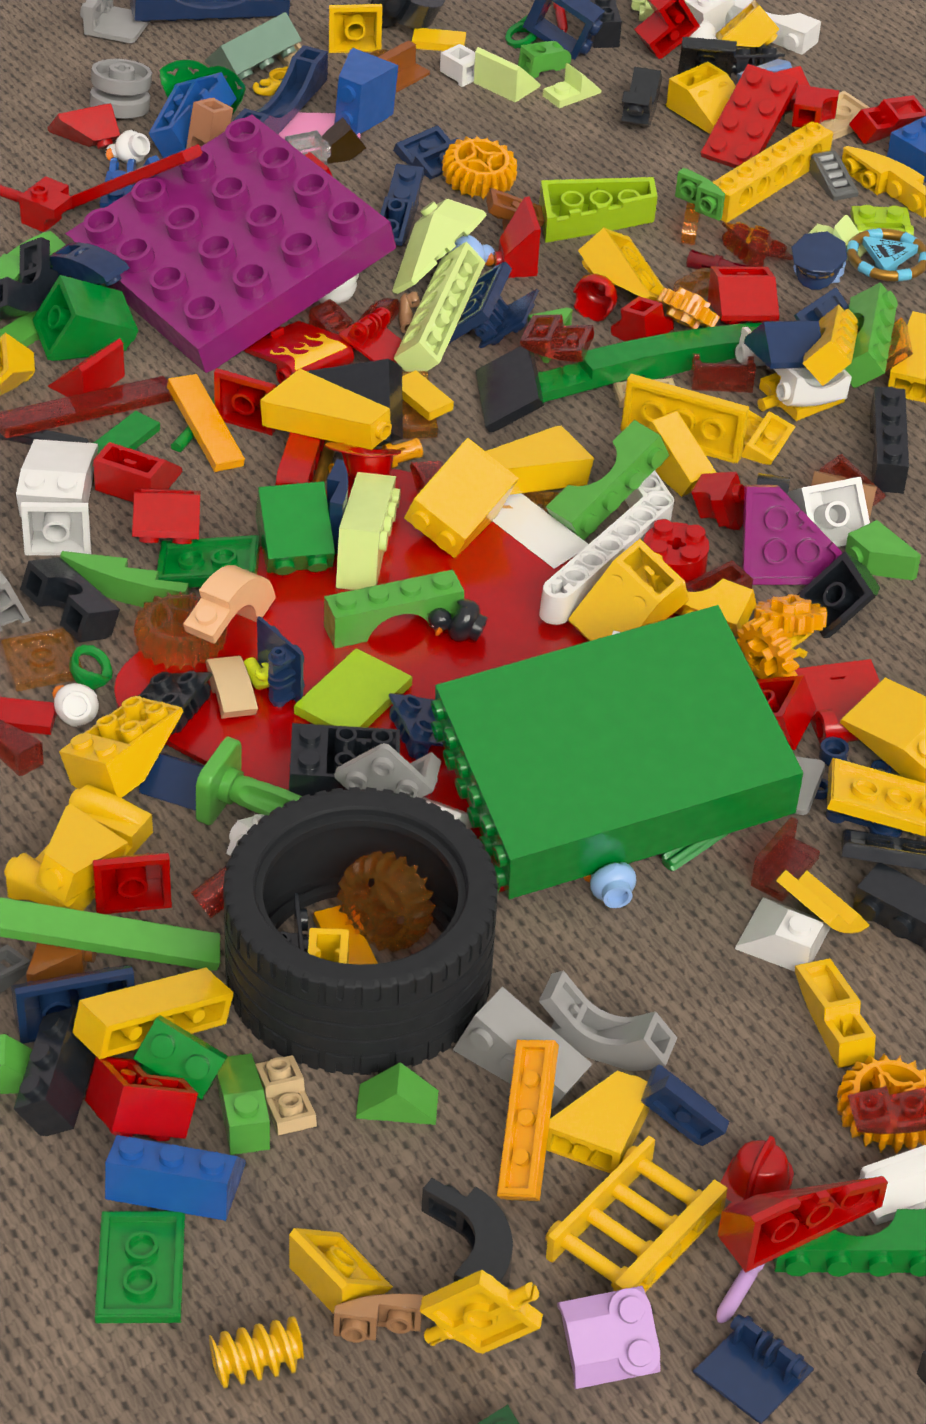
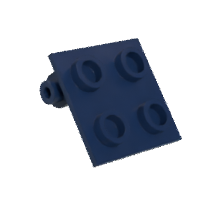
(505, 319)
(284, 662)
(413, 719)
(753, 1369)

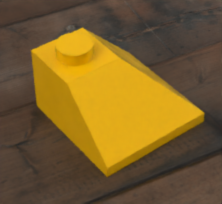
(355, 27)
(750, 27)
(16, 363)

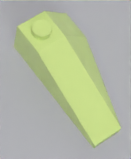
(434, 237)

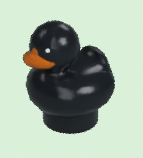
(465, 623)

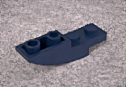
(403, 200)
(88, 263)

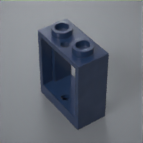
(546, 31)

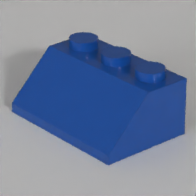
(172, 1177)

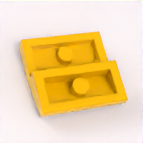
(765, 437)
(823, 902)

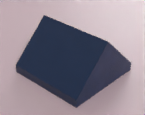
(783, 342)

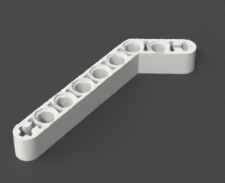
(574, 580)

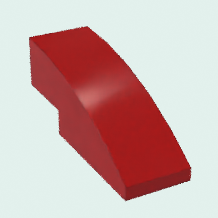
(891, 114)

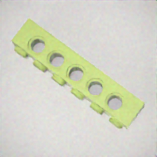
(440, 310)

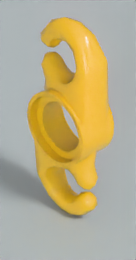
(271, 82)

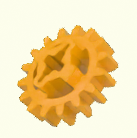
(687, 308)
(792, 614)
(767, 649)

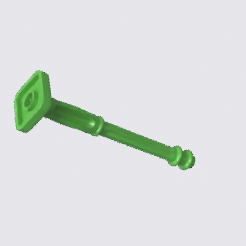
(224, 782)

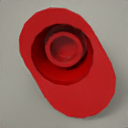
(364, 460)
(757, 1169)

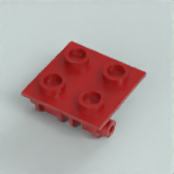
(372, 337)

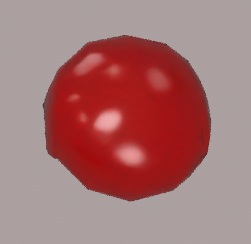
(595, 297)

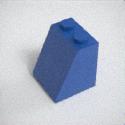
(365, 90)

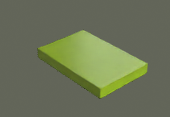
(353, 692)

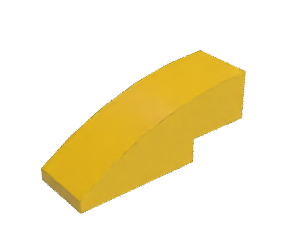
(836, 1012)

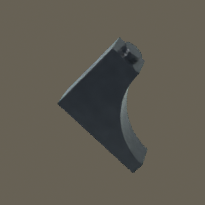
(375, 381)

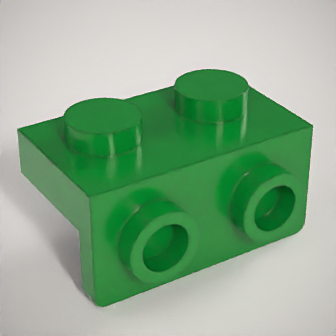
(179, 1054)

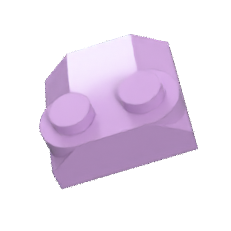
(610, 1336)

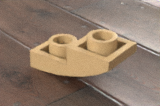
(232, 686)
(286, 1095)

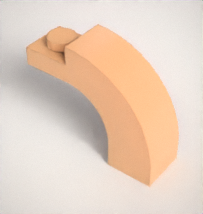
(226, 594)

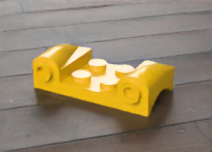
(106, 808)

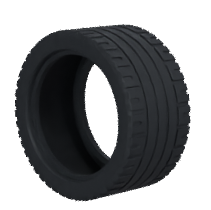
(355, 1013)

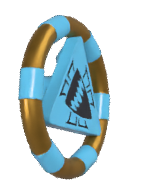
(887, 254)

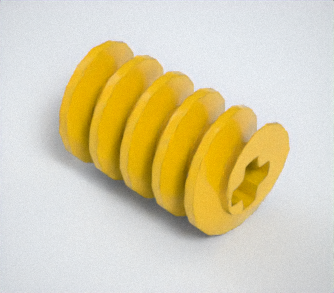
(257, 1352)

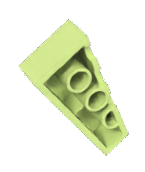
(366, 530)

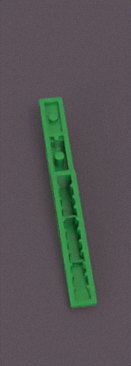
(646, 357)

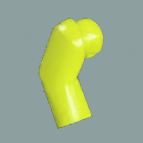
(257, 674)

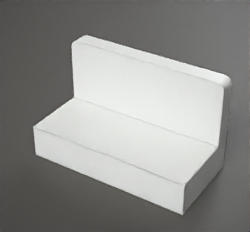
(905, 1183)

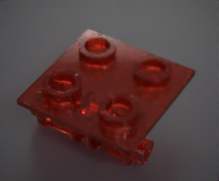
(752, 244)

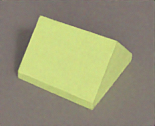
(502, 76)

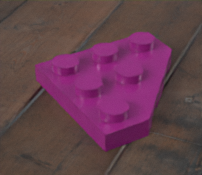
(781, 540)

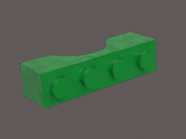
(893, 1250)

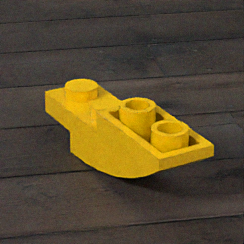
(887, 175)

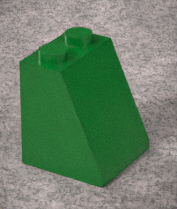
(82, 319)
(295, 527)

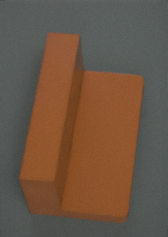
(408, 70)

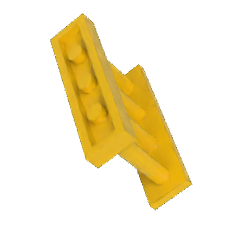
(652, 1257)

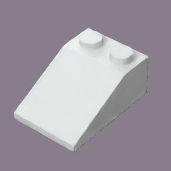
(57, 472)

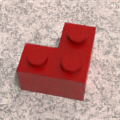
(666, 26)
(139, 1102)

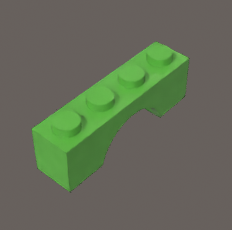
(875, 316)
(587, 506)
(356, 613)

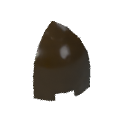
(343, 142)

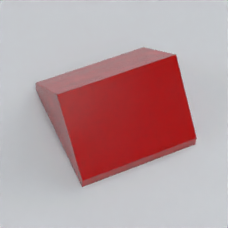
(93, 373)

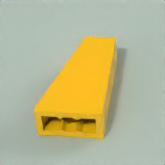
(911, 372)
(325, 411)
(545, 461)

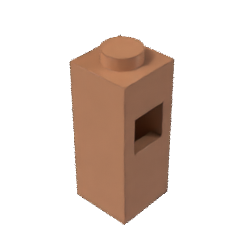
(208, 121)

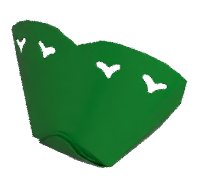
(184, 74)

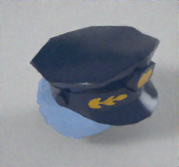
(819, 259)

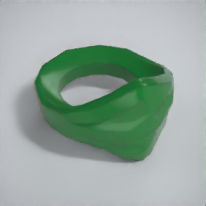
(518, 27)
(86, 677)

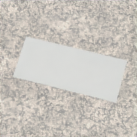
(538, 531)

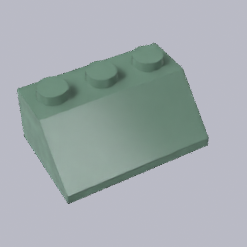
(257, 47)

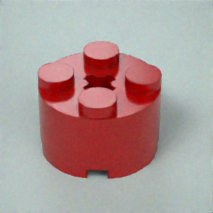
(681, 546)

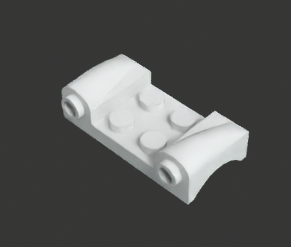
(798, 385)

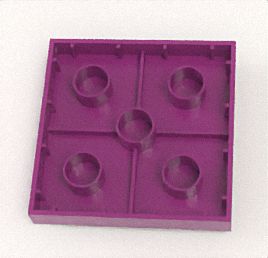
(235, 241)

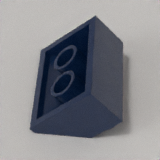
(42, 997)

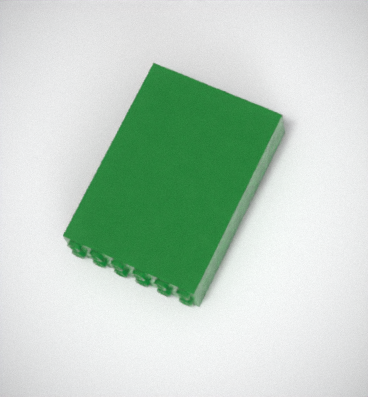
(614, 750)

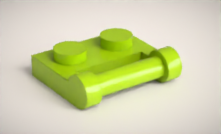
(892, 217)

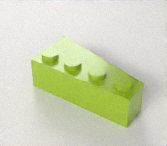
(587, 205)

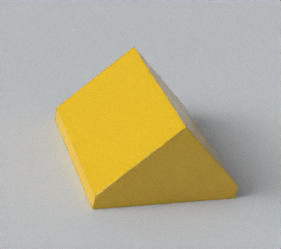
(333, 1267)

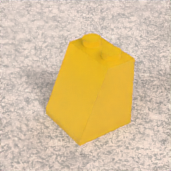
(461, 498)

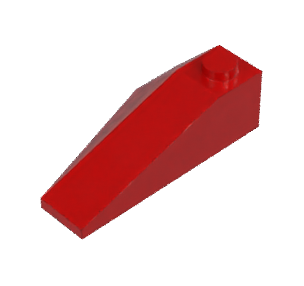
(787, 1219)

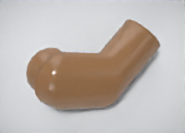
(407, 302)

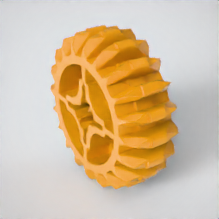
(479, 165)
(875, 1074)

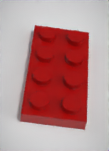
(749, 116)

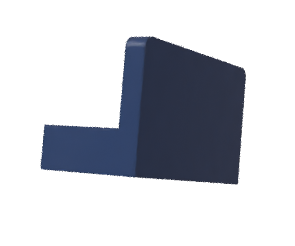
(172, 781)
(683, 1107)

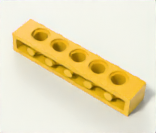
(772, 169)

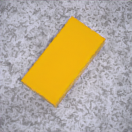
(437, 39)
(425, 396)

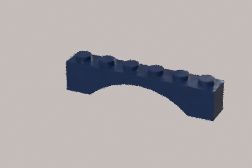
(200, 9)
(302, 80)

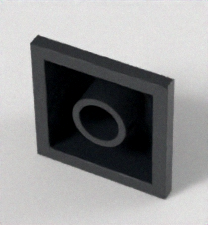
(843, 589)

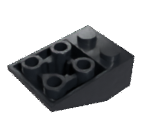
(323, 748)

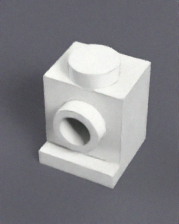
(458, 64)

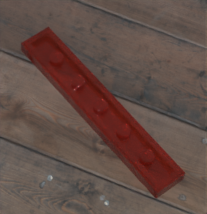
(84, 406)

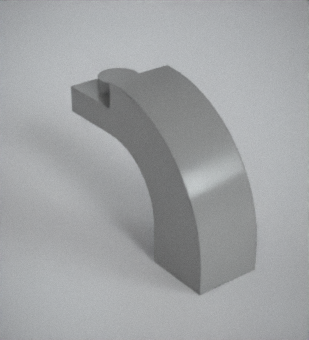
(620, 1041)

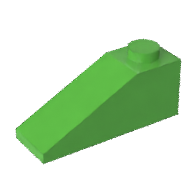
(243, 1105)

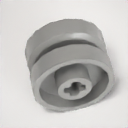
(123, 85)

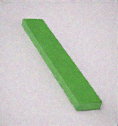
(109, 934)

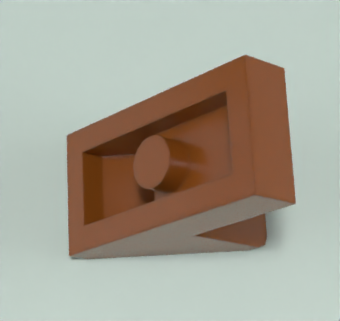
(505, 205)

